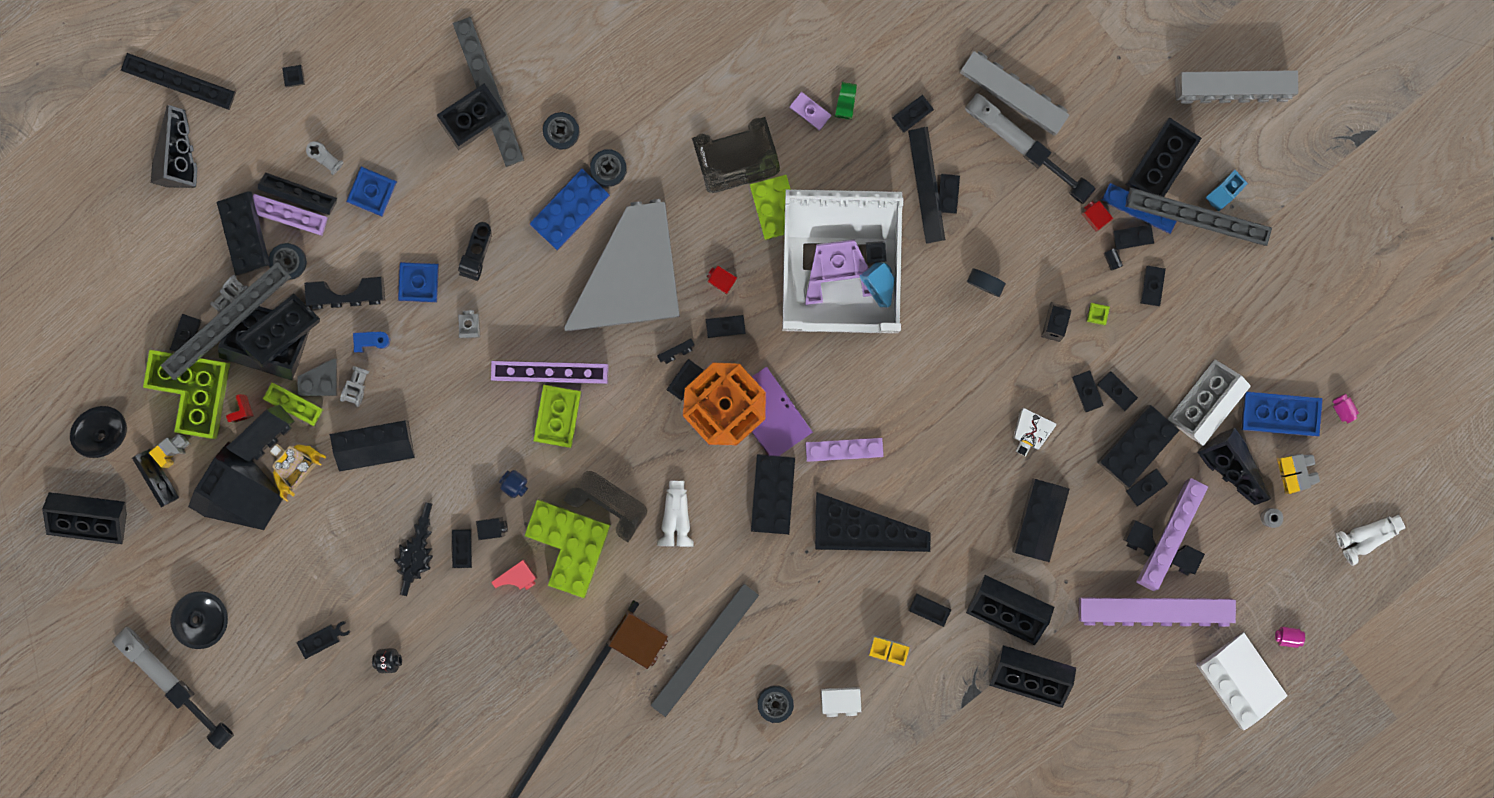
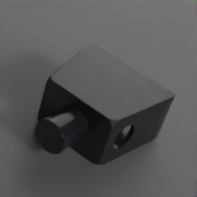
(1056, 322)

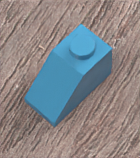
(1226, 190)
(879, 283)

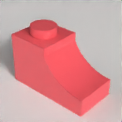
(519, 575)

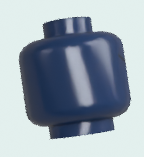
(513, 484)

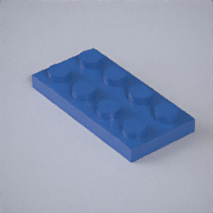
(569, 209)
(1282, 414)

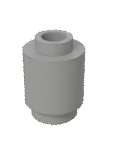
(1266, 517)

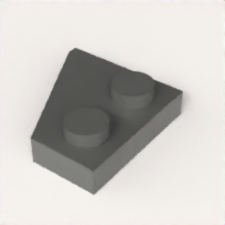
(319, 381)

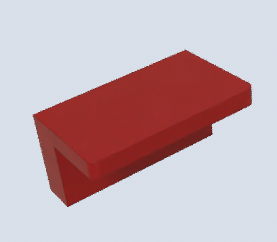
(245, 410)

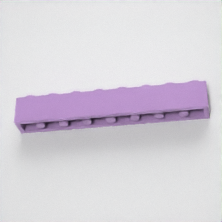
(1157, 610)

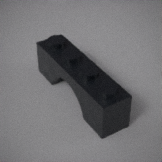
(369, 290)
(1141, 537)

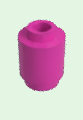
(1345, 408)
(1290, 637)

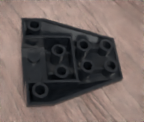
(236, 492)

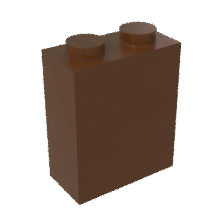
(638, 640)

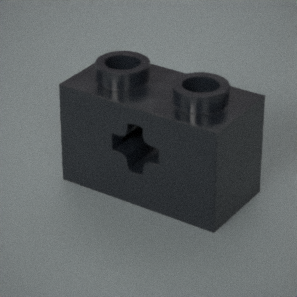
(491, 528)

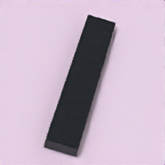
(178, 81)
(926, 185)

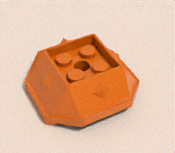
(704, 408)

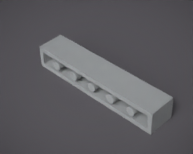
(1014, 93)

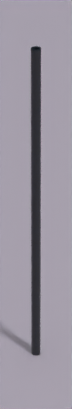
(566, 713)

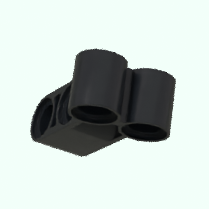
(471, 263)

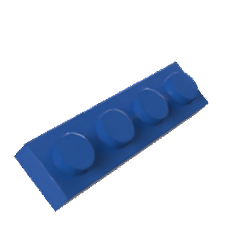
(1118, 197)

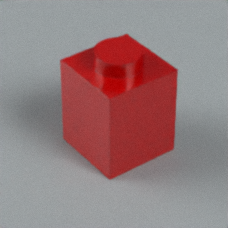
(1096, 215)
(721, 279)

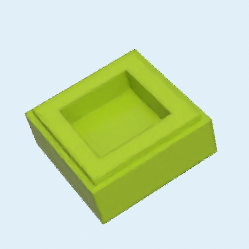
(1098, 314)

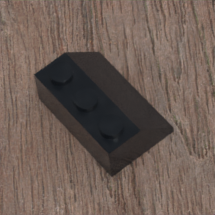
(262, 433)

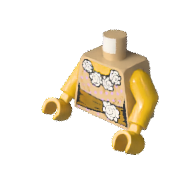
(293, 466)

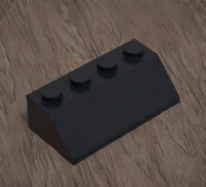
(372, 445)
(84, 518)
(1041, 520)
(1010, 610)
(1033, 676)

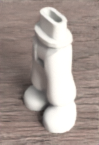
(676, 517)
(1369, 537)

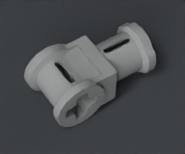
(324, 157)
(228, 293)
(355, 387)

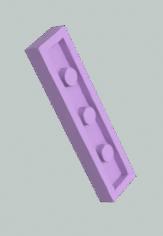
(290, 215)
(844, 449)

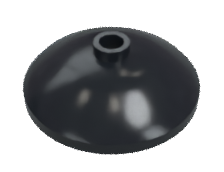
(95, 424)
(210, 624)

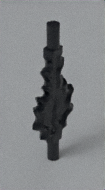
(415, 556)

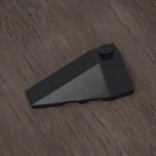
(173, 156)
(1233, 460)

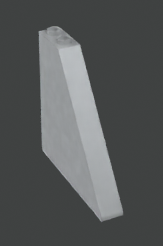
(633, 274)

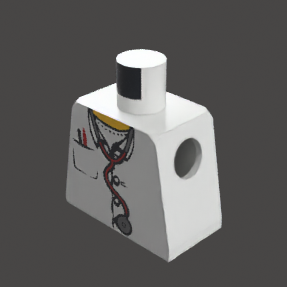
(1031, 431)

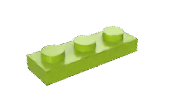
(293, 404)

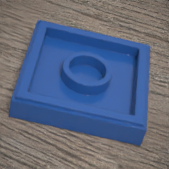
(371, 191)
(418, 282)

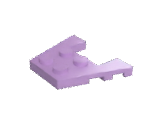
(834, 263)

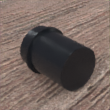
(1113, 259)

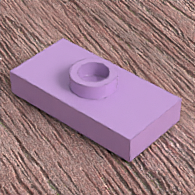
(810, 111)

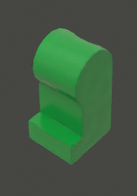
(846, 101)

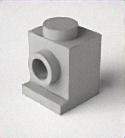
(474, 330)

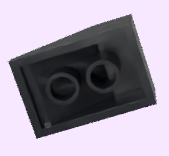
(470, 116)

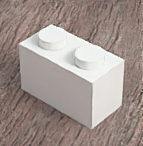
(841, 701)

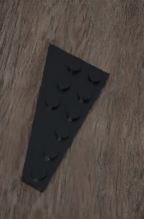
(854, 528)

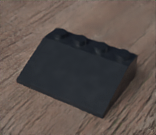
(282, 365)

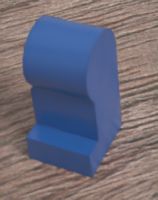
(370, 339)

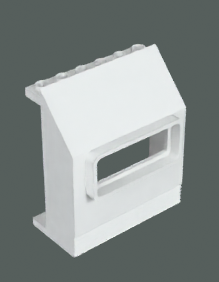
(837, 217)

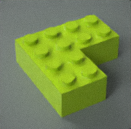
(201, 392)
(577, 537)

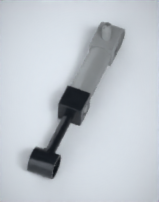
(1032, 150)
(175, 691)

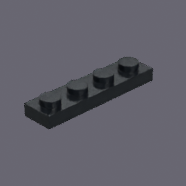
(297, 193)

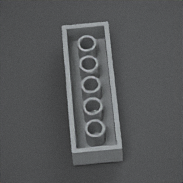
(1236, 86)

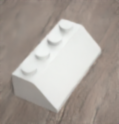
(1209, 402)

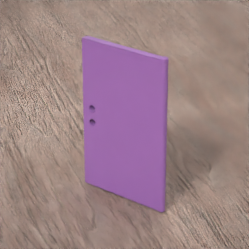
(783, 422)

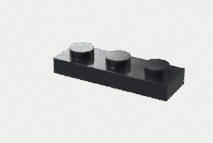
(155, 478)

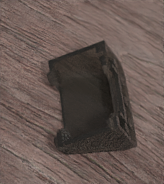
(737, 158)
(611, 498)

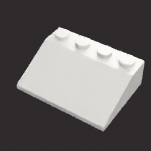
(1242, 681)

